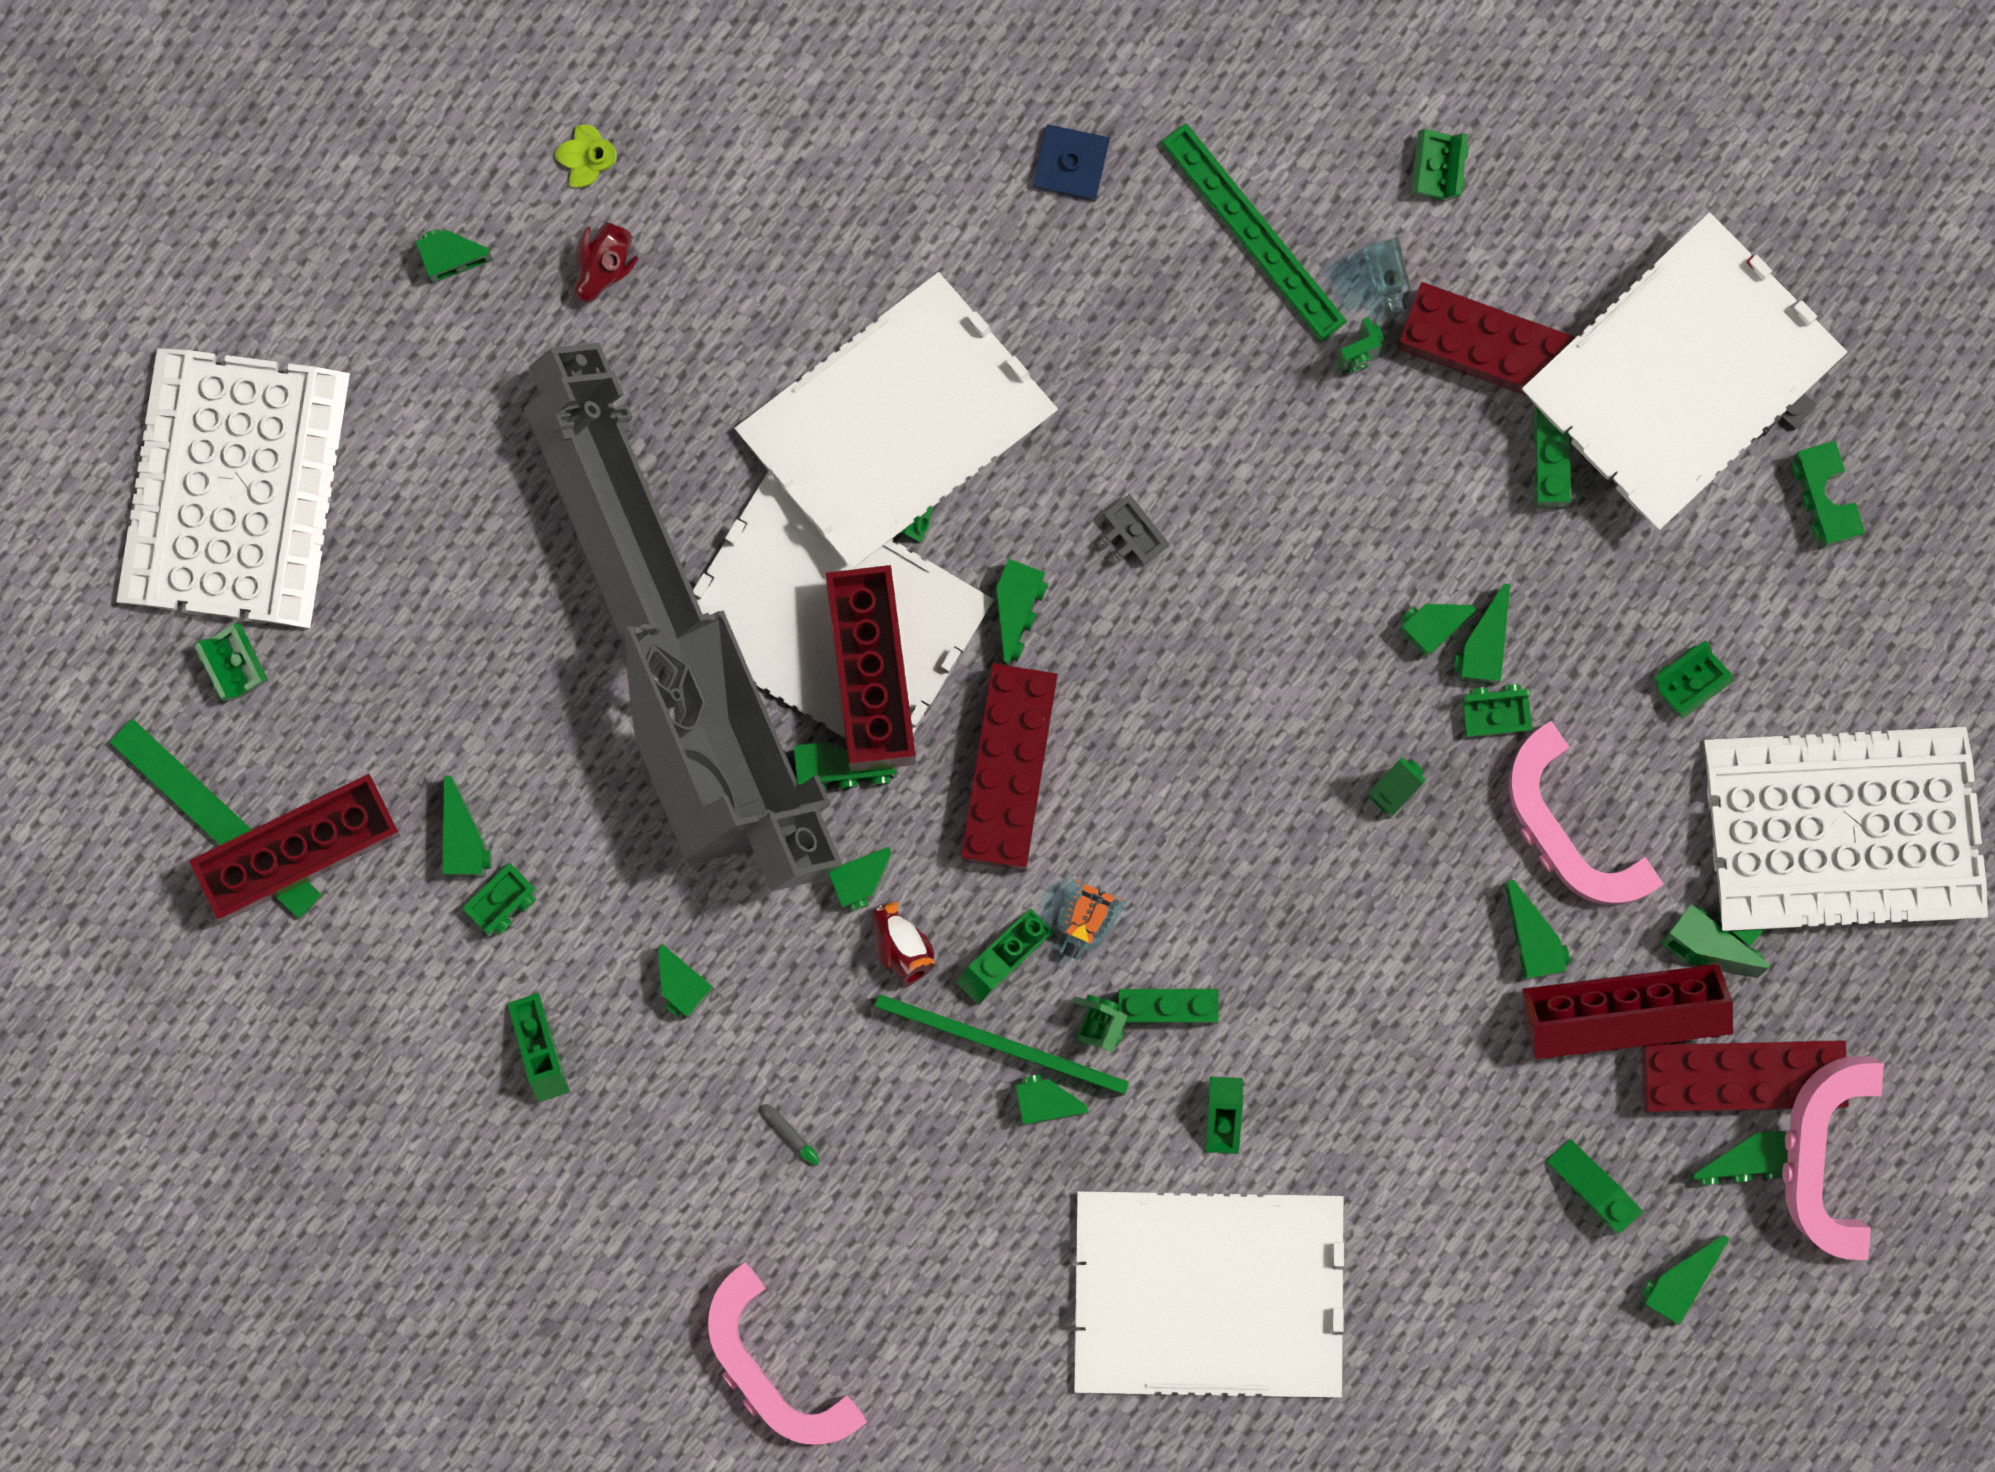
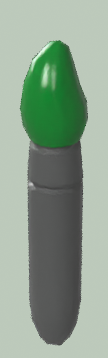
(788, 1132)

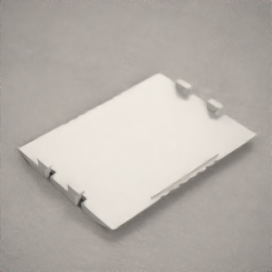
(1684, 371)
(895, 420)
(233, 487)
(779, 609)
(1845, 829)
(1209, 1294)

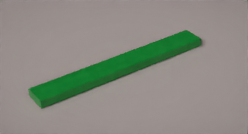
(1253, 232)
(196, 800)
(1001, 1044)

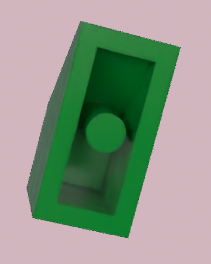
(450, 254)
(1433, 624)
(860, 879)
(681, 984)
(1046, 1101)
(1224, 1114)

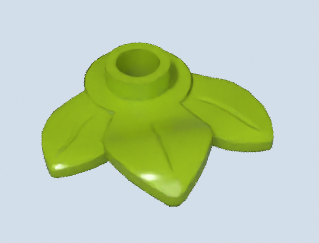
(581, 156)

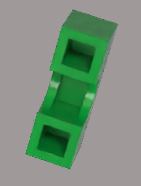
(1552, 470)
(1832, 522)
(1169, 1006)

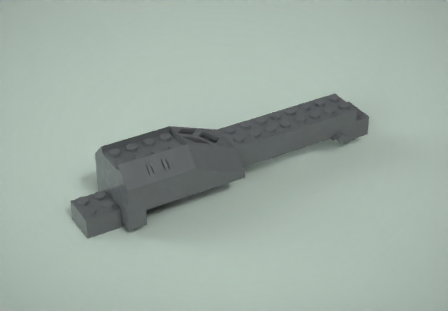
(722, 760)

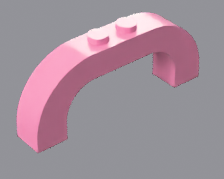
(1556, 848)
(1807, 1150)
(760, 1393)

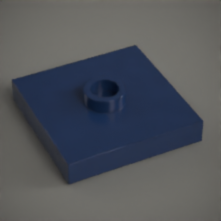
(1071, 162)

